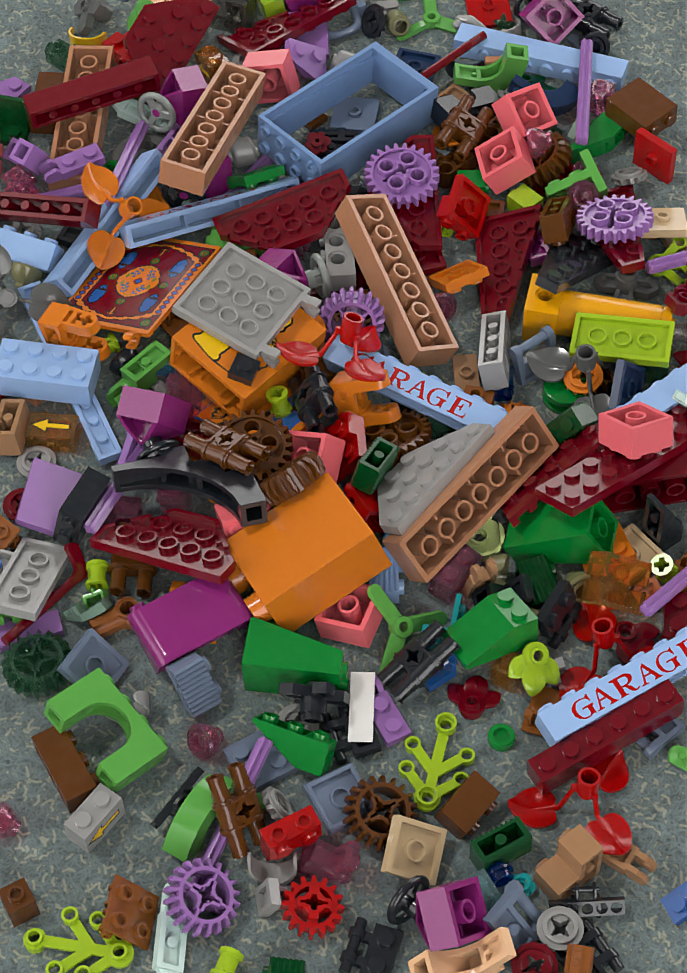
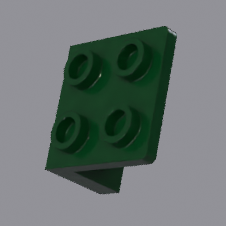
(13, 119)

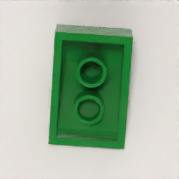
(493, 629)

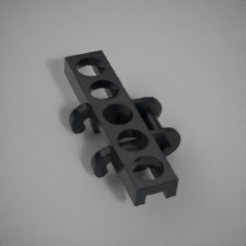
(184, 790)
(596, 902)

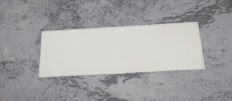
(361, 707)

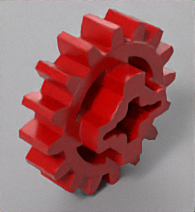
(301, 907)

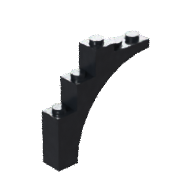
(203, 478)

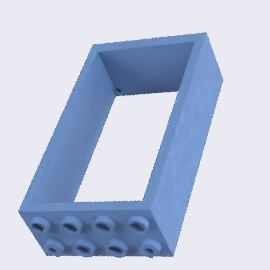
(367, 66)

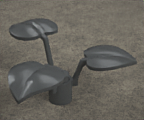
(41, 295)
(552, 362)

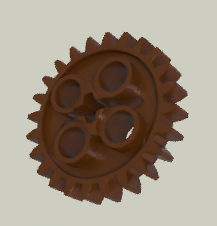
(407, 433)
(269, 434)

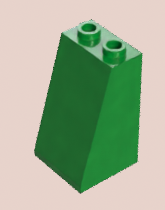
(561, 536)
(282, 656)

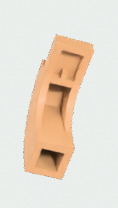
(480, 957)

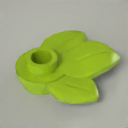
(534, 672)

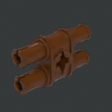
(463, 128)
(226, 447)
(123, 567)
(237, 809)

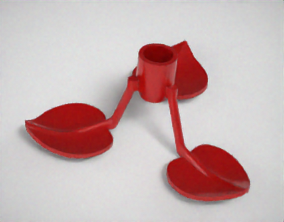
(351, 334)
(596, 626)
(609, 831)

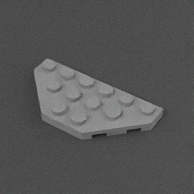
(425, 474)

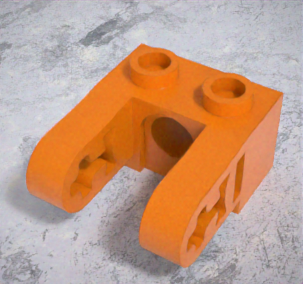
(65, 326)
(352, 397)

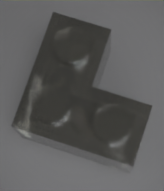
(234, 15)

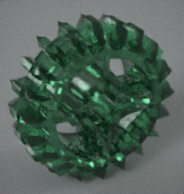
(25, 658)

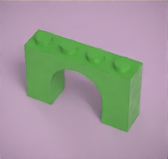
(98, 696)

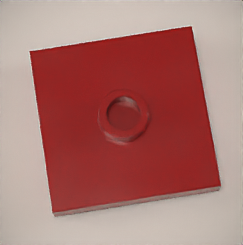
(488, 10)
(654, 155)

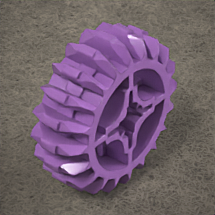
(352, 302)
(221, 905)

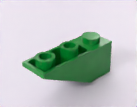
(602, 138)
(301, 747)

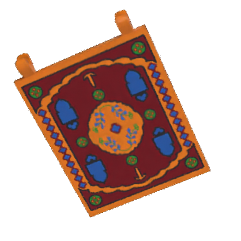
(143, 286)

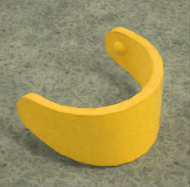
(94, 41)

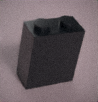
(79, 506)

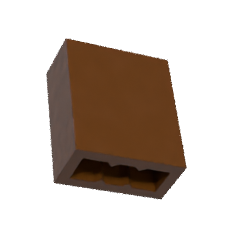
(641, 106)

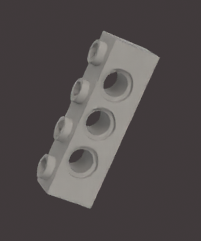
(338, 258)
(493, 351)

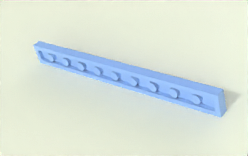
(91, 417)

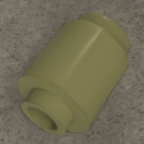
(397, 22)

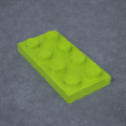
(624, 338)

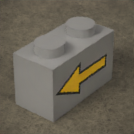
(94, 818)

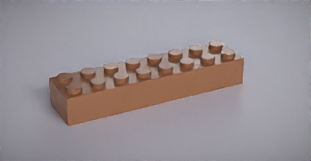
(87, 127)
(211, 128)
(396, 280)
(474, 494)

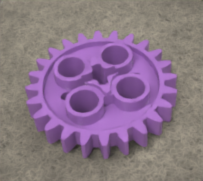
(402, 175)
(628, 222)

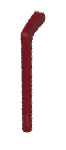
(454, 55)
(79, 573)

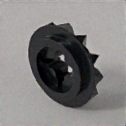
(373, 13)

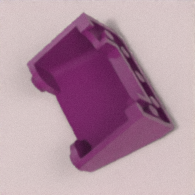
(187, 620)

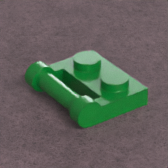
(250, 180)

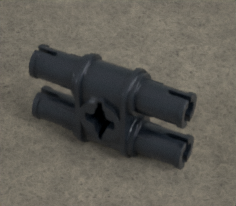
(594, 16)
(312, 398)
(418, 650)

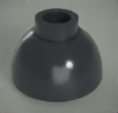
(600, 42)
(121, 359)

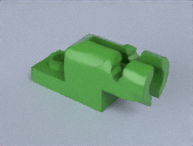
(140, 371)

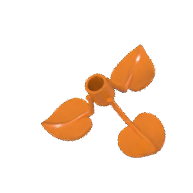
(101, 185)

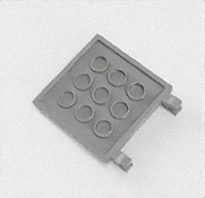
(244, 303)

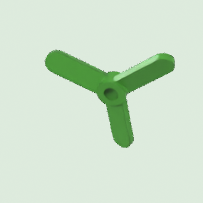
(430, 20)
(394, 618)

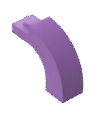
(25, 154)

